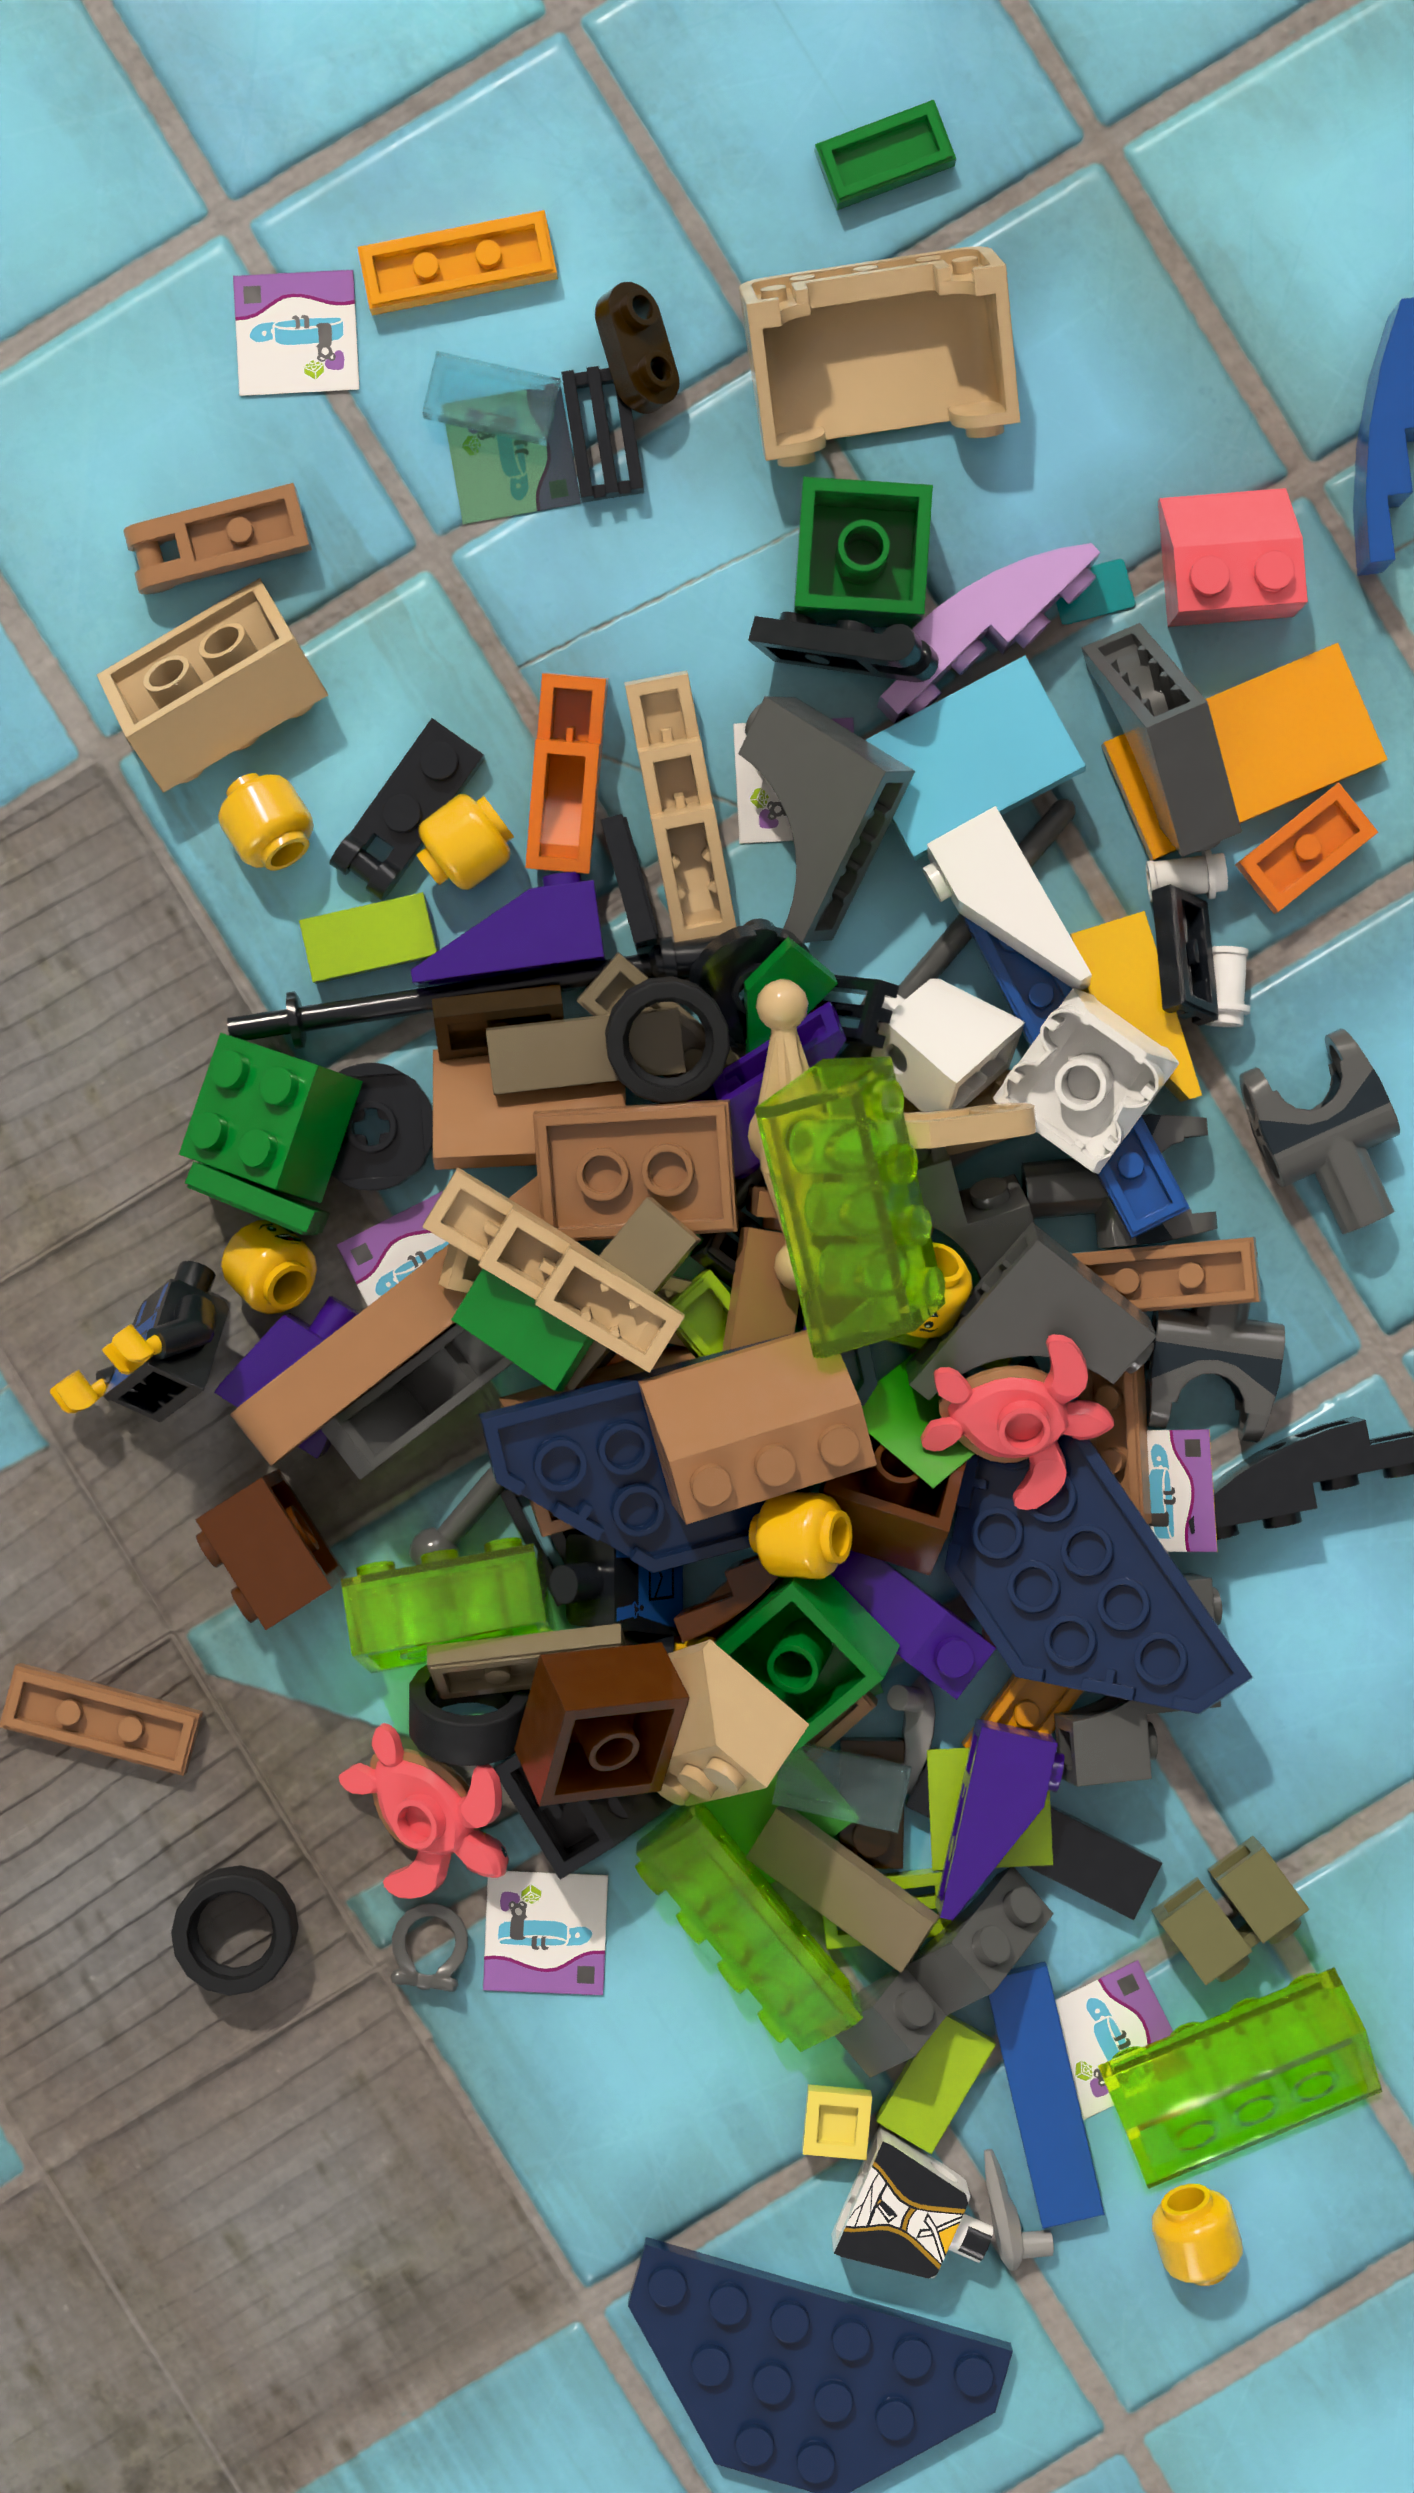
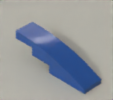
(1381, 446)

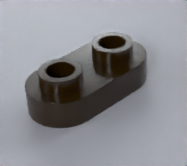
(637, 347)

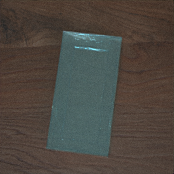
(491, 398)
(843, 1786)

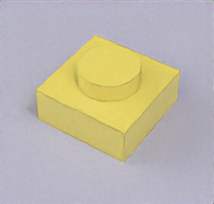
(837, 2122)

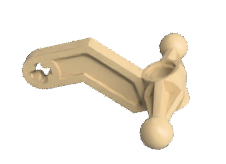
(782, 1008)

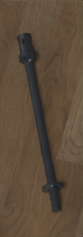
(662, 961)

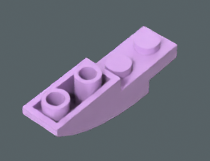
(1003, 608)

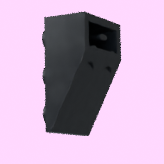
(577, 1830)

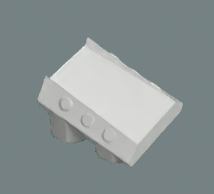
(1088, 1078)

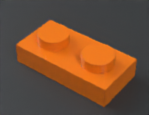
(1306, 848)

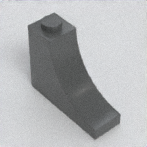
(1169, 736)
(836, 801)
(1025, 1299)

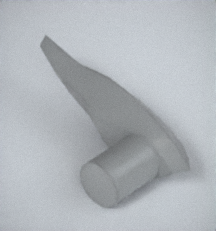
(918, 1722)
(1011, 2241)

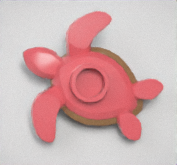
(1020, 1416)
(430, 1813)

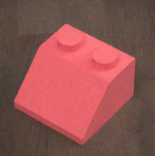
(1231, 557)

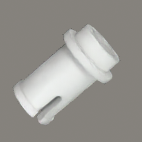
(1191, 874)
(1230, 985)

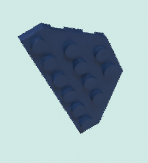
(599, 1470)
(1085, 1588)
(805, 2376)

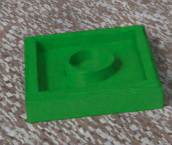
(257, 1199)

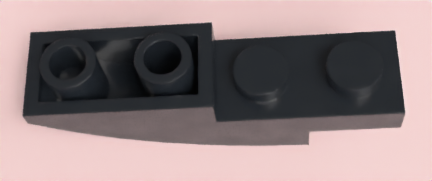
(1280, 1478)

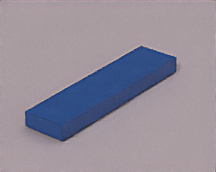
(1045, 2097)

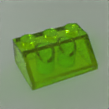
(444, 1601)

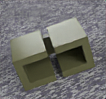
(1259, 1895)

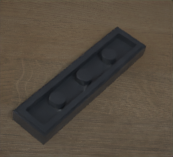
(1082, 1858)

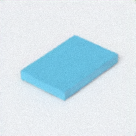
(977, 752)

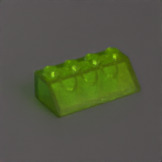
(851, 1204)
(749, 1927)
(1241, 2076)

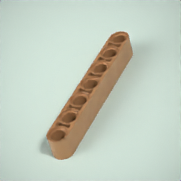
(356, 1356)

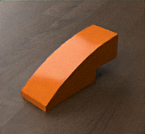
(566, 772)

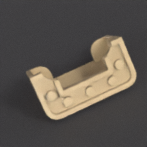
(880, 349)

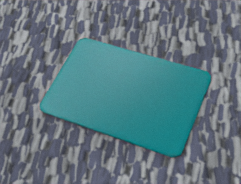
(1105, 595)

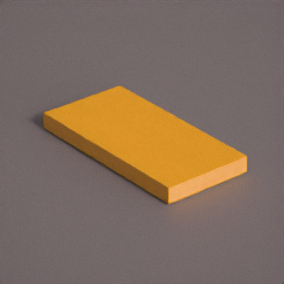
(1276, 739)

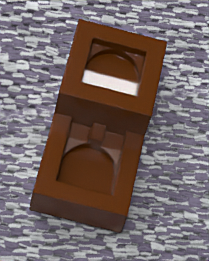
(747, 1583)

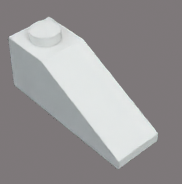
(999, 892)

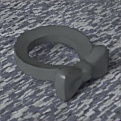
(443, 1977)

